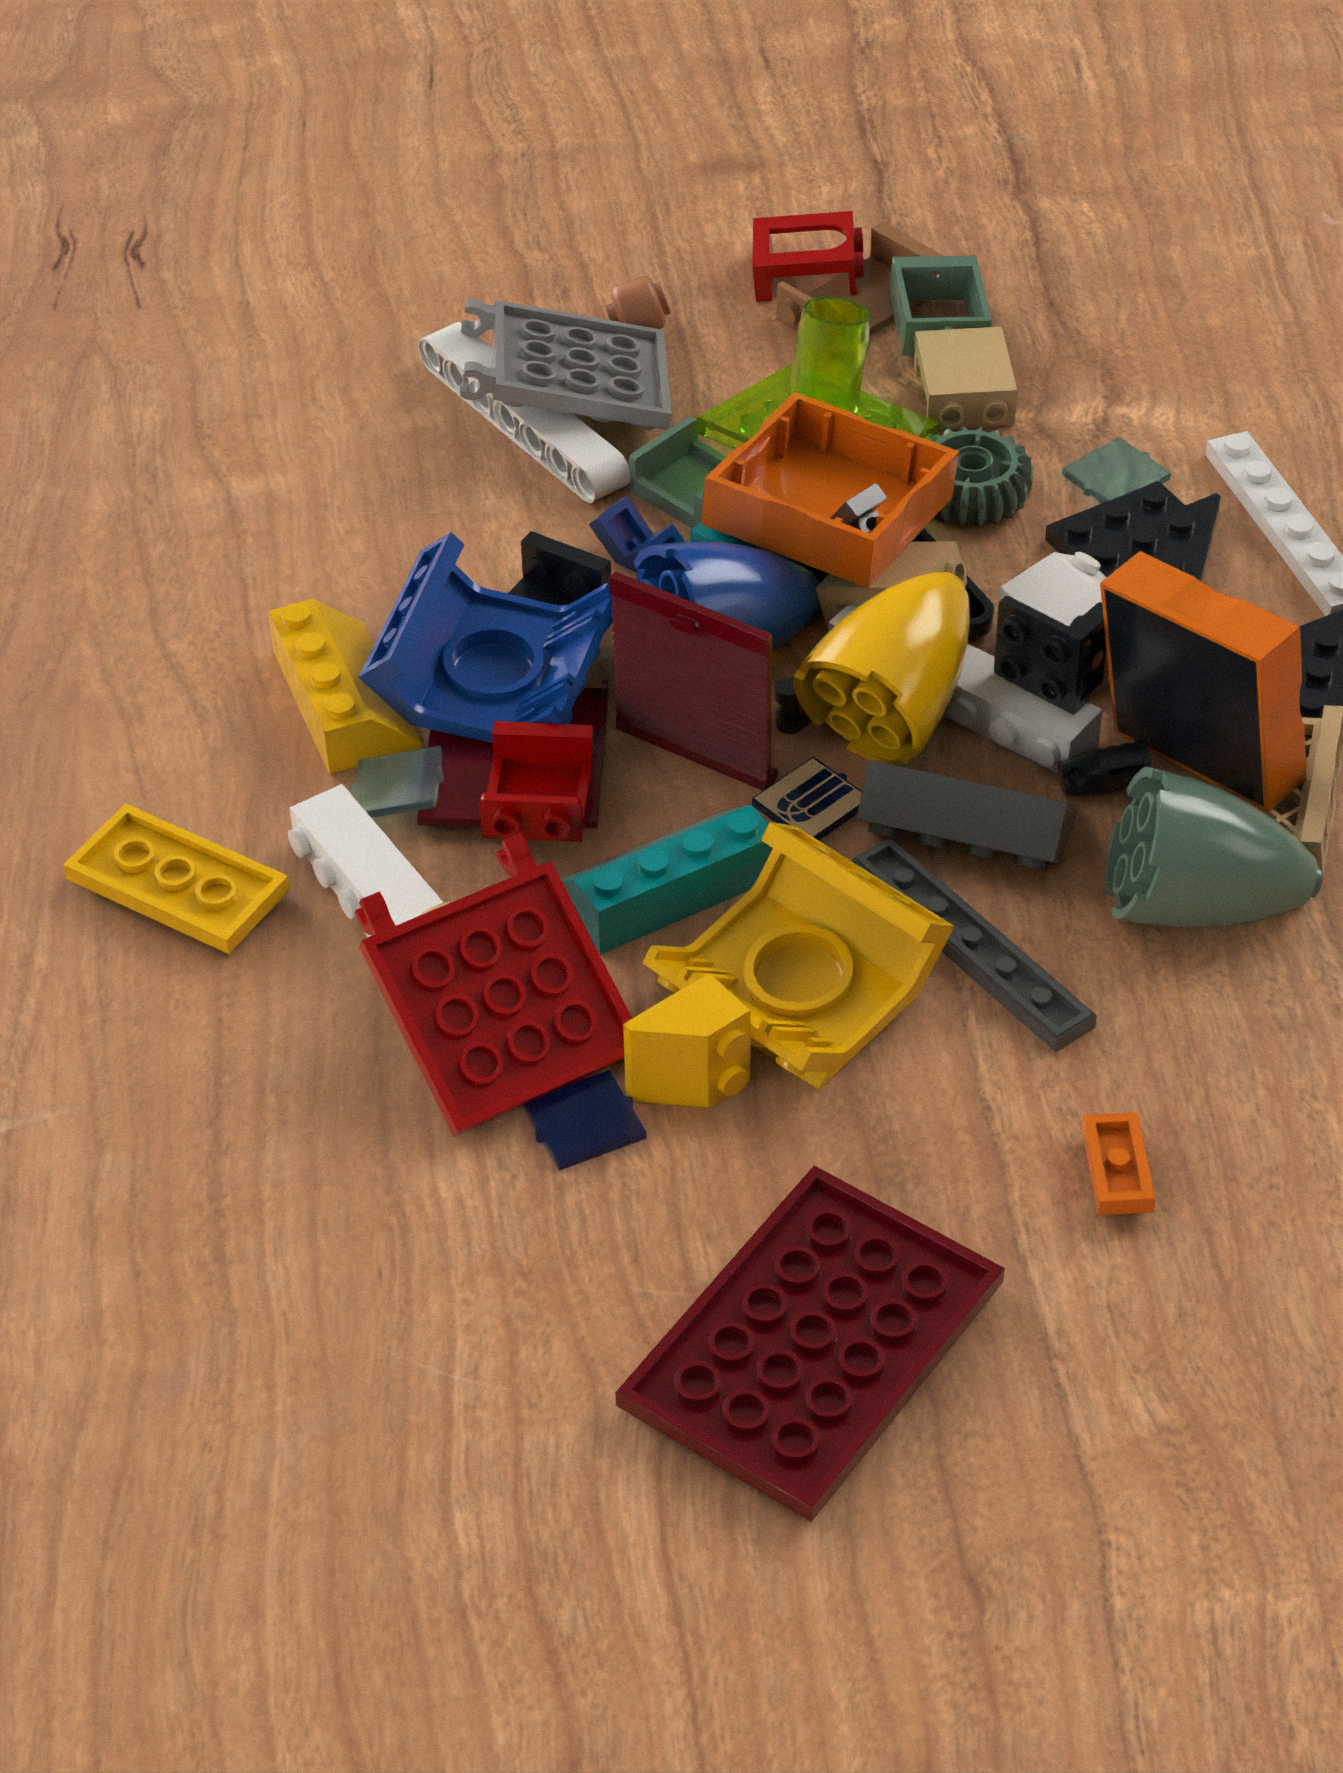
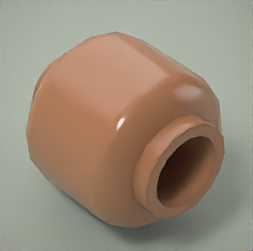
(639, 303)

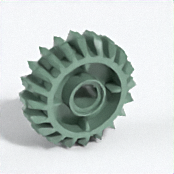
(990, 476)

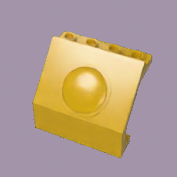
(813, 955)

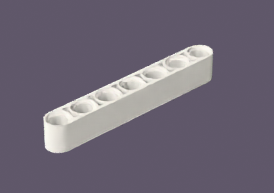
(555, 441)

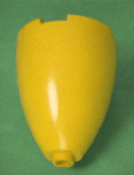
(890, 668)

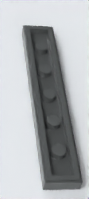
(984, 951)

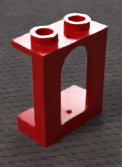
(841, 259)

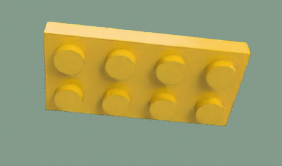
(177, 878)

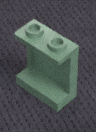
(673, 472)

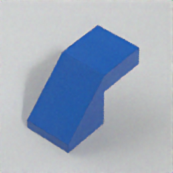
(626, 533)

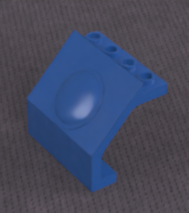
(478, 656)

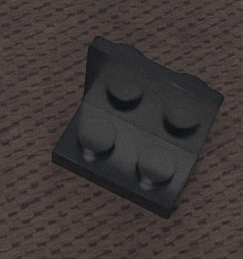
(558, 571)
(1050, 658)

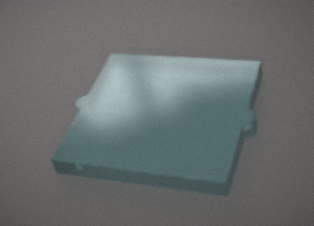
(1114, 471)
(398, 782)

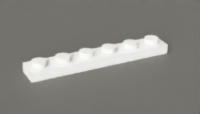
(1281, 517)

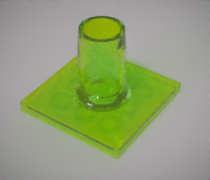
(826, 367)

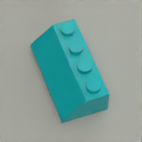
(670, 877)

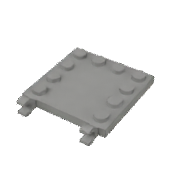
(570, 364)

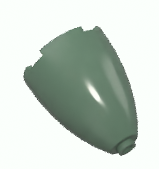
(1202, 857)

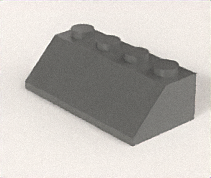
(967, 813)

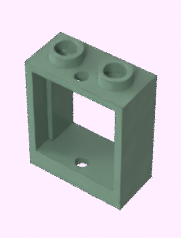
(957, 280)

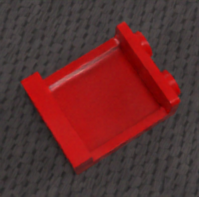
(538, 781)

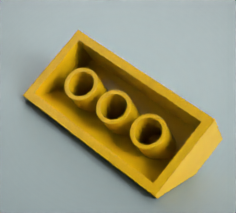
(321, 661)

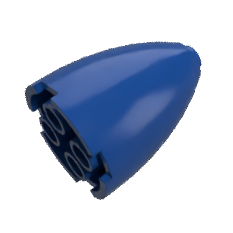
(735, 582)

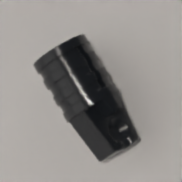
(1103, 768)

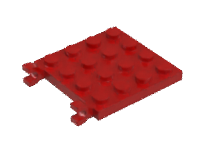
(497, 991)

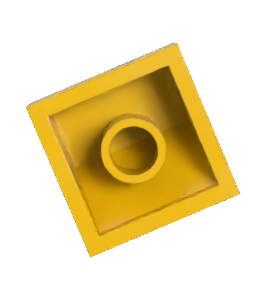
(689, 1047)

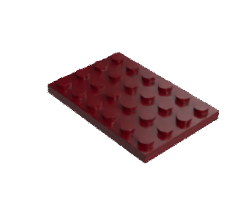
(810, 1341)

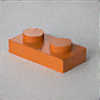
(1118, 1163)

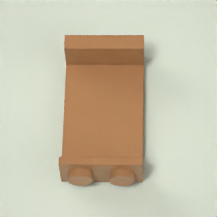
(870, 289)

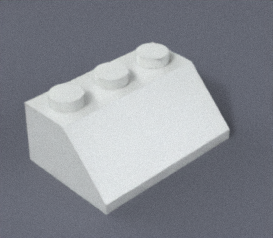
(1058, 586)

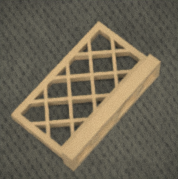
(1320, 789)

